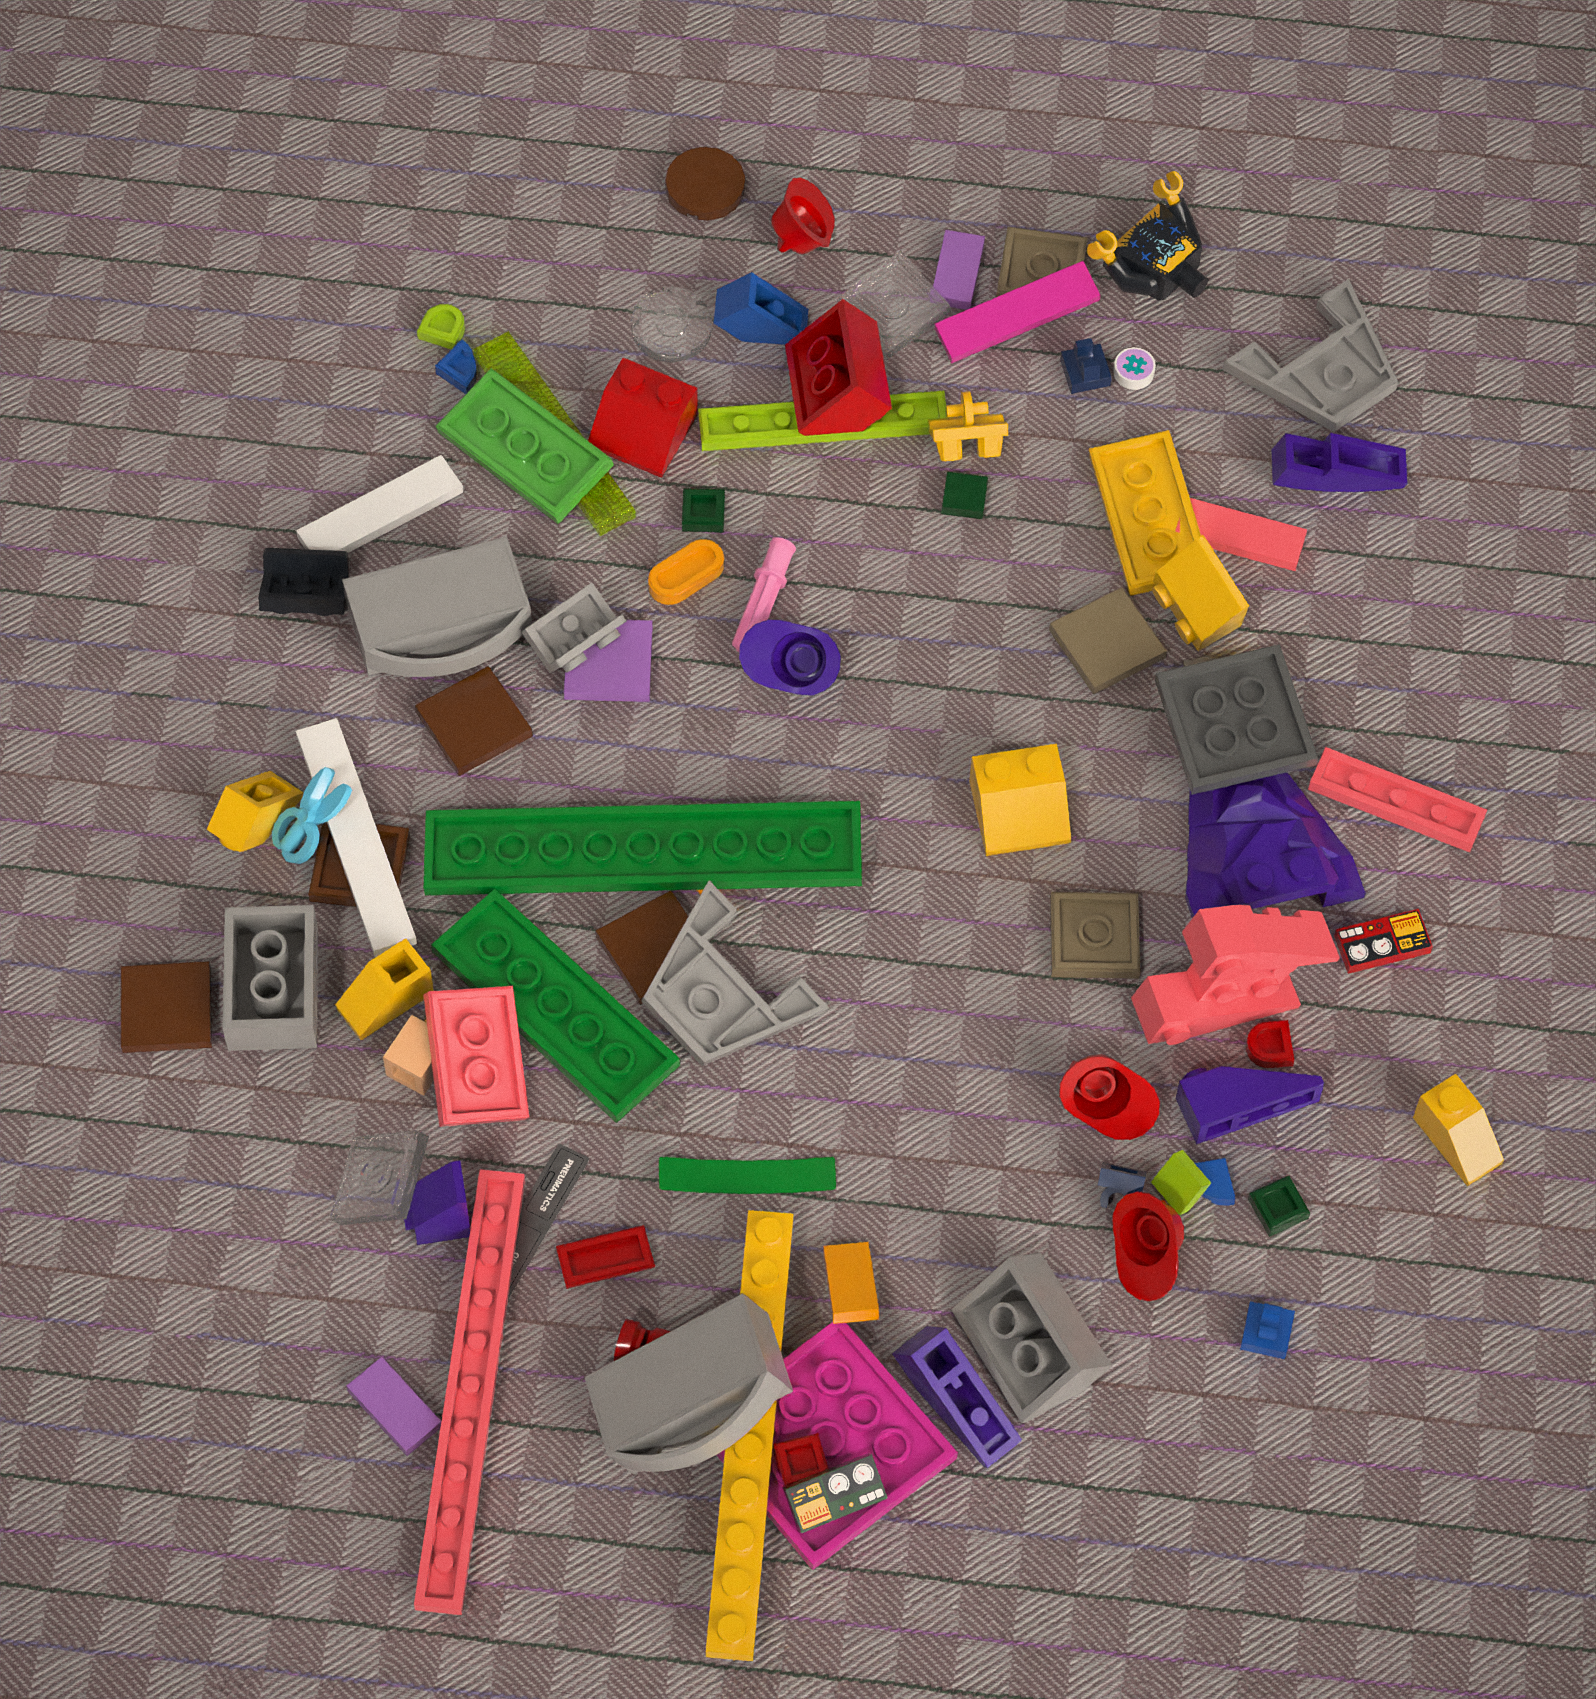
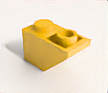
(385, 989)

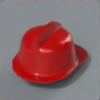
(803, 218)
(1109, 1097)
(1147, 1245)

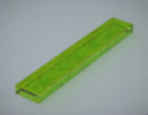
(605, 503)

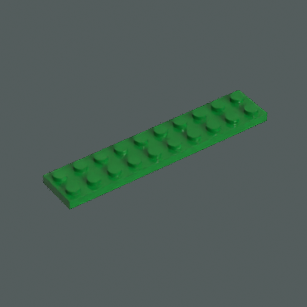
(643, 848)

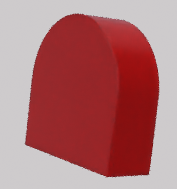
(1270, 1045)

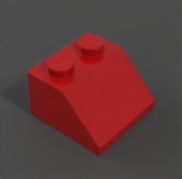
(643, 417)

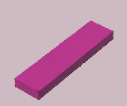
(1017, 311)

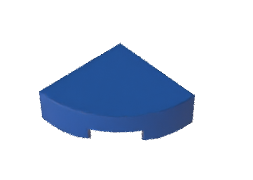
(458, 367)
(1221, 1188)

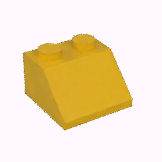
(1200, 595)
(1020, 799)

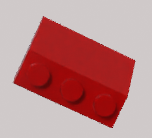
(838, 373)

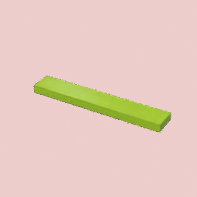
(777, 425)

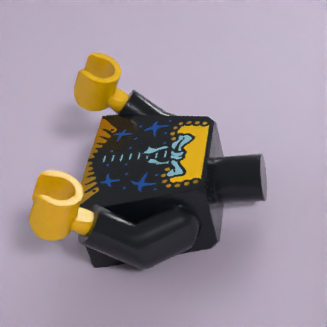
(1158, 250)

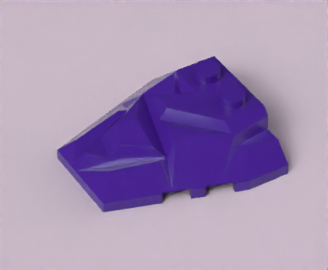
(1264, 848)

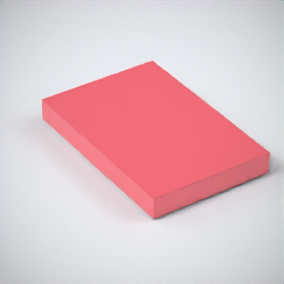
(476, 1056)

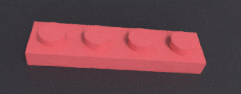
(1397, 799)

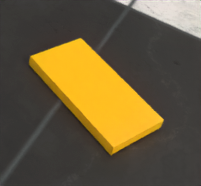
(1143, 504)

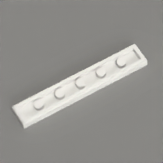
(358, 841)

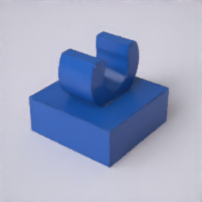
(1267, 1330)

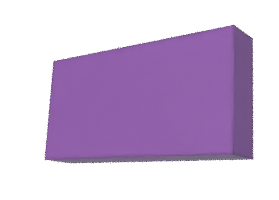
(959, 268)
(394, 1406)

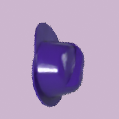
(790, 657)

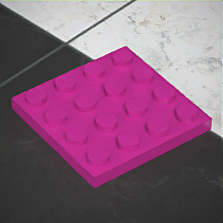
(856, 1412)

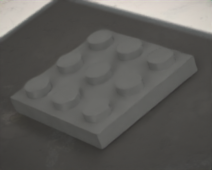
(1236, 719)

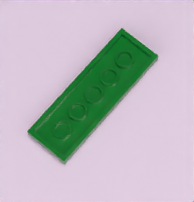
(558, 1005)

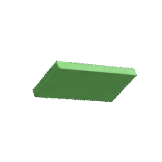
(524, 446)

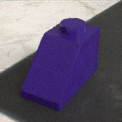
(439, 1206)

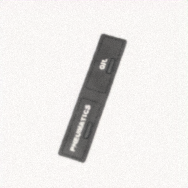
(544, 1205)

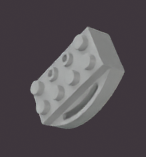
(438, 609)
(690, 1386)

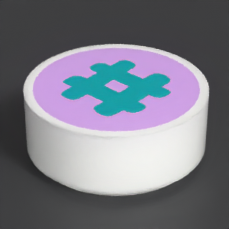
(1134, 368)

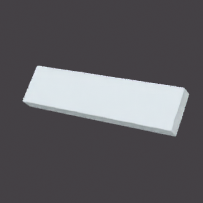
(383, 508)

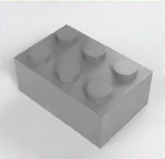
(270, 977)

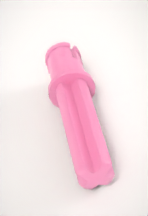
(767, 585)

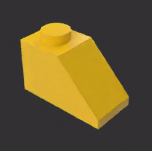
(250, 810)
(1459, 1129)

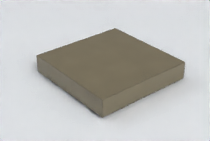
(1036, 254)
(1107, 640)
(1094, 935)

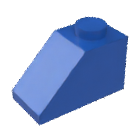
(758, 312)

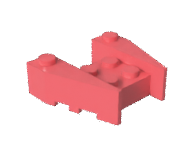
(1235, 971)

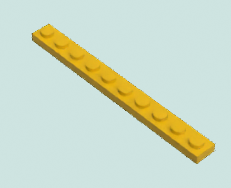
(748, 1460)

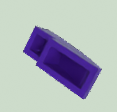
(1337, 464)

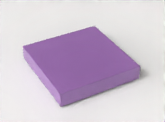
(616, 671)

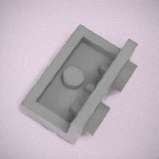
(573, 628)

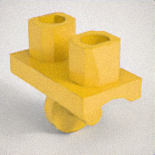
(985, 428)

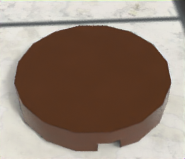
(705, 183)

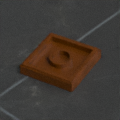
(473, 720)
(328, 876)
(642, 940)
(166, 1007)

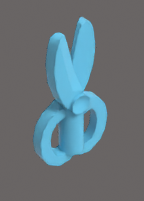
(312, 812)

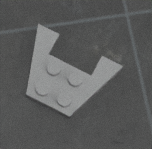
(1334, 377)
(709, 1001)

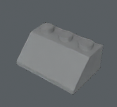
(1030, 1336)

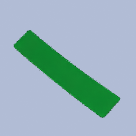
(747, 1176)

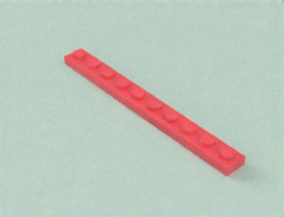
(469, 1393)

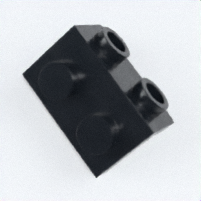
(303, 581)

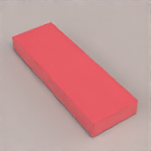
(1249, 535)

